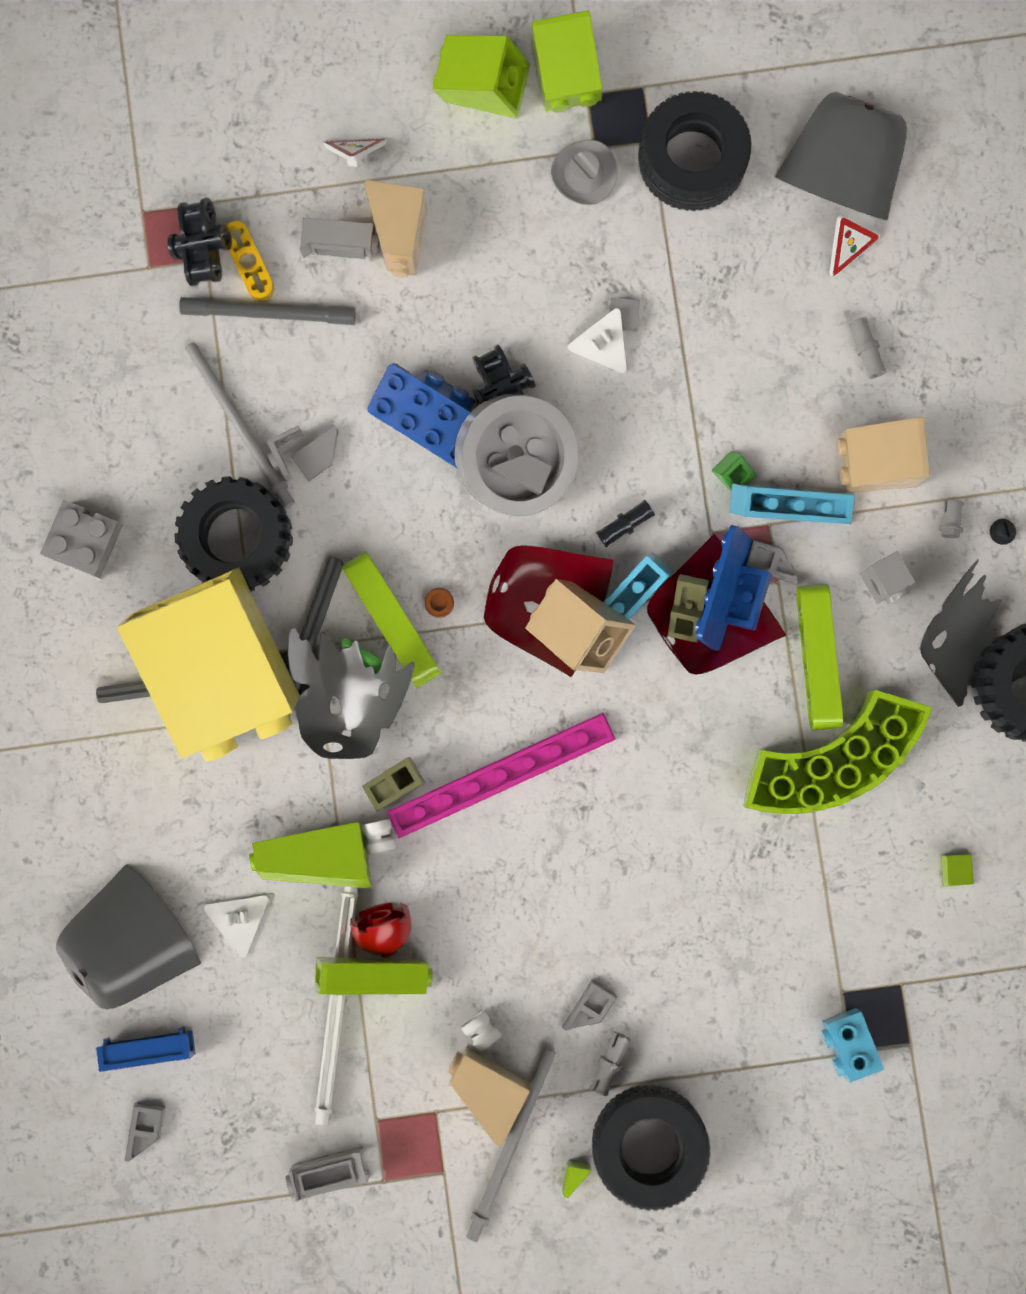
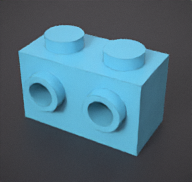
(852, 1045)

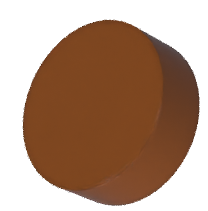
(439, 602)

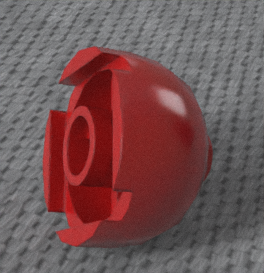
(382, 929)

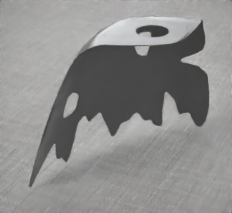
(968, 634)
(355, 687)

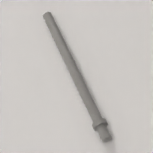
(278, 487)
(480, 1217)

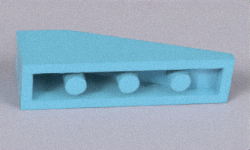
(791, 504)
(639, 585)

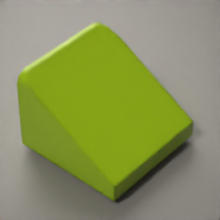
(957, 870)
(574, 1176)

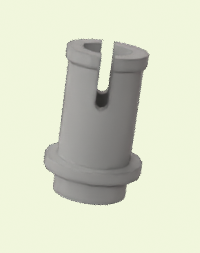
(952, 519)

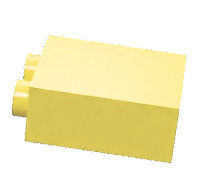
(211, 666)

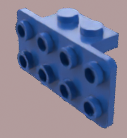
(422, 408)
(735, 591)

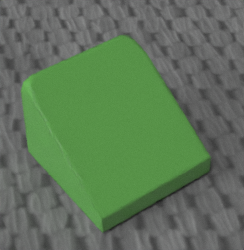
(734, 469)

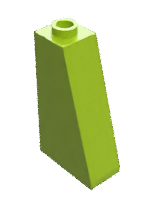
(315, 857)
(371, 976)

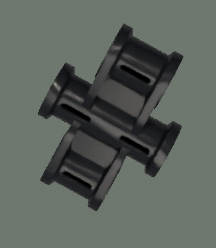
(199, 242)
(499, 377)

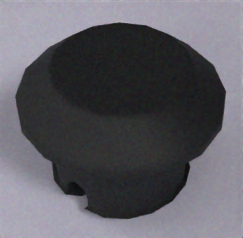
(1002, 531)

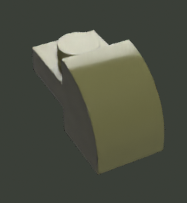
(687, 607)
(393, 784)

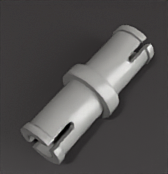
(867, 348)
(610, 1063)

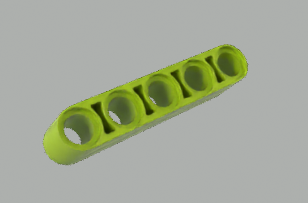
(391, 618)
(819, 657)

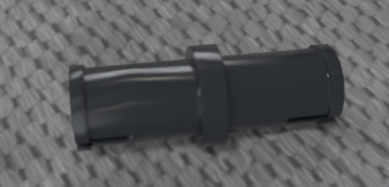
(625, 523)

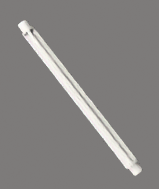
(335, 1013)

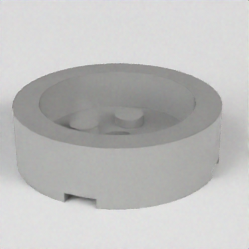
(538, 432)

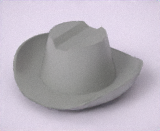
(585, 172)

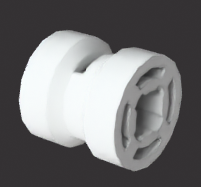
(378, 836)
(481, 1031)

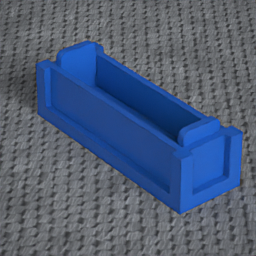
(145, 1050)

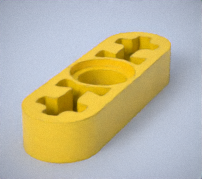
(244, 272)

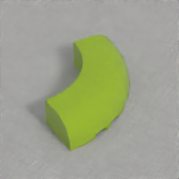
(844, 766)

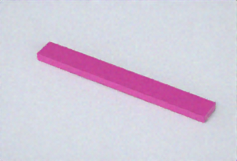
(501, 775)

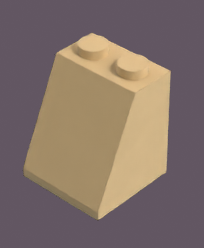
(399, 222)
(884, 456)
(579, 627)
(489, 1092)

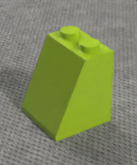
(566, 61)
(482, 74)

